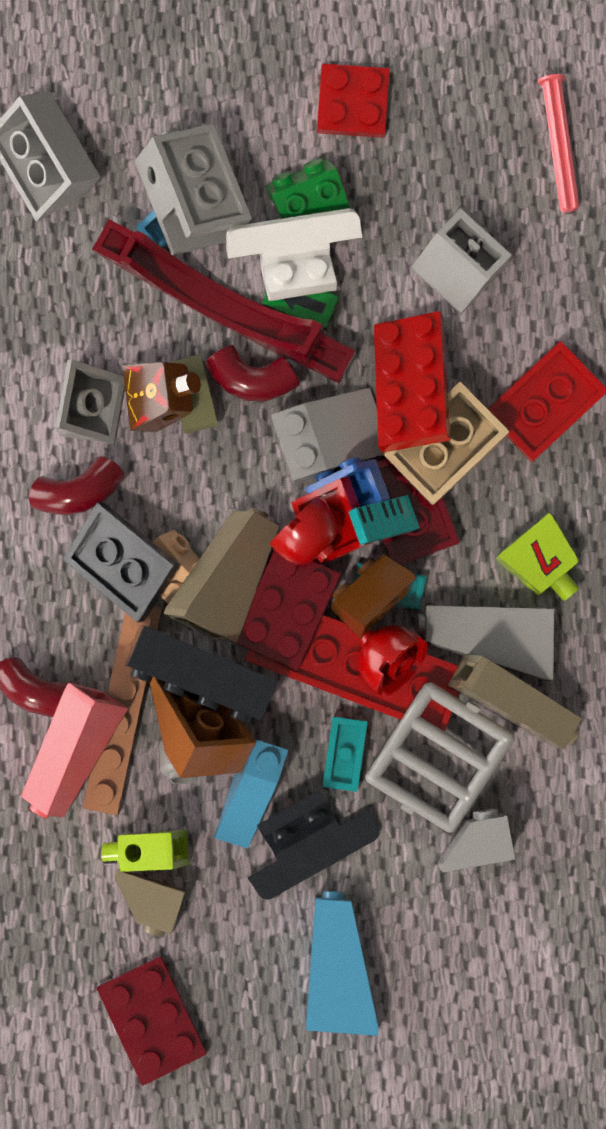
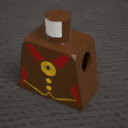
(158, 394)

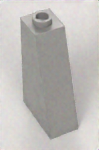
(507, 636)

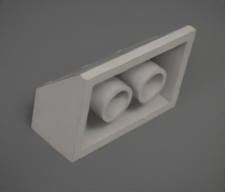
(44, 155)

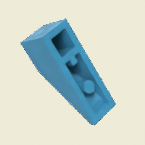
(250, 794)

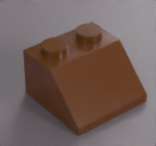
(373, 594)

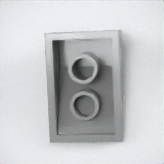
(327, 433)

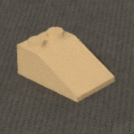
(442, 465)

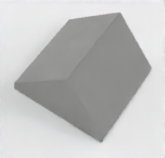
(89, 403)

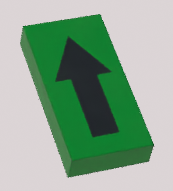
(312, 306)

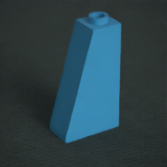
(338, 976)

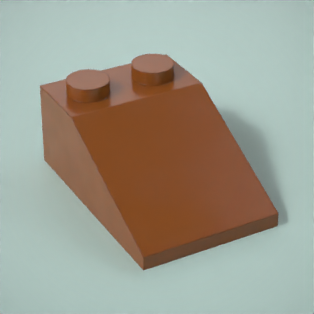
(198, 737)

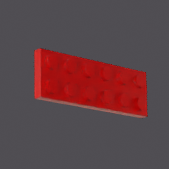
(333, 667)

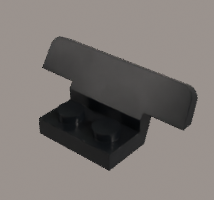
(308, 841)

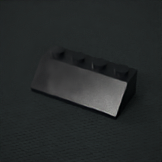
(200, 673)

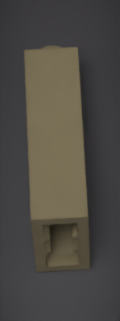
(226, 577)
(515, 701)

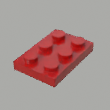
(547, 401)

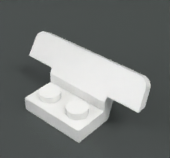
(295, 250)

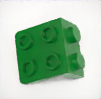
(308, 190)

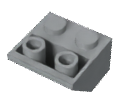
(461, 261)

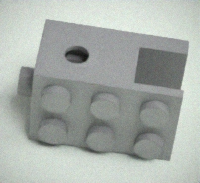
(192, 188)

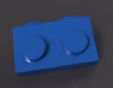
(364, 479)

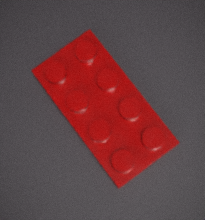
(411, 382)

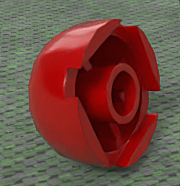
(308, 534)
(388, 657)

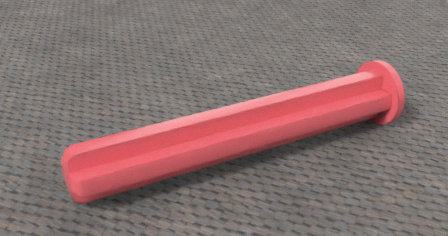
(560, 141)

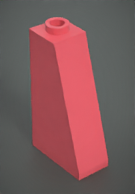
(71, 748)

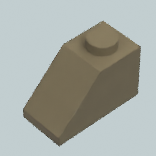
(151, 902)

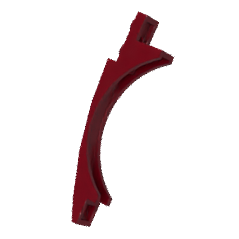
(280, 333)

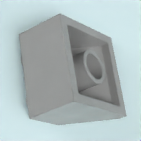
(479, 842)

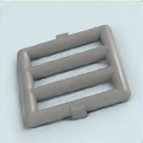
(466, 794)

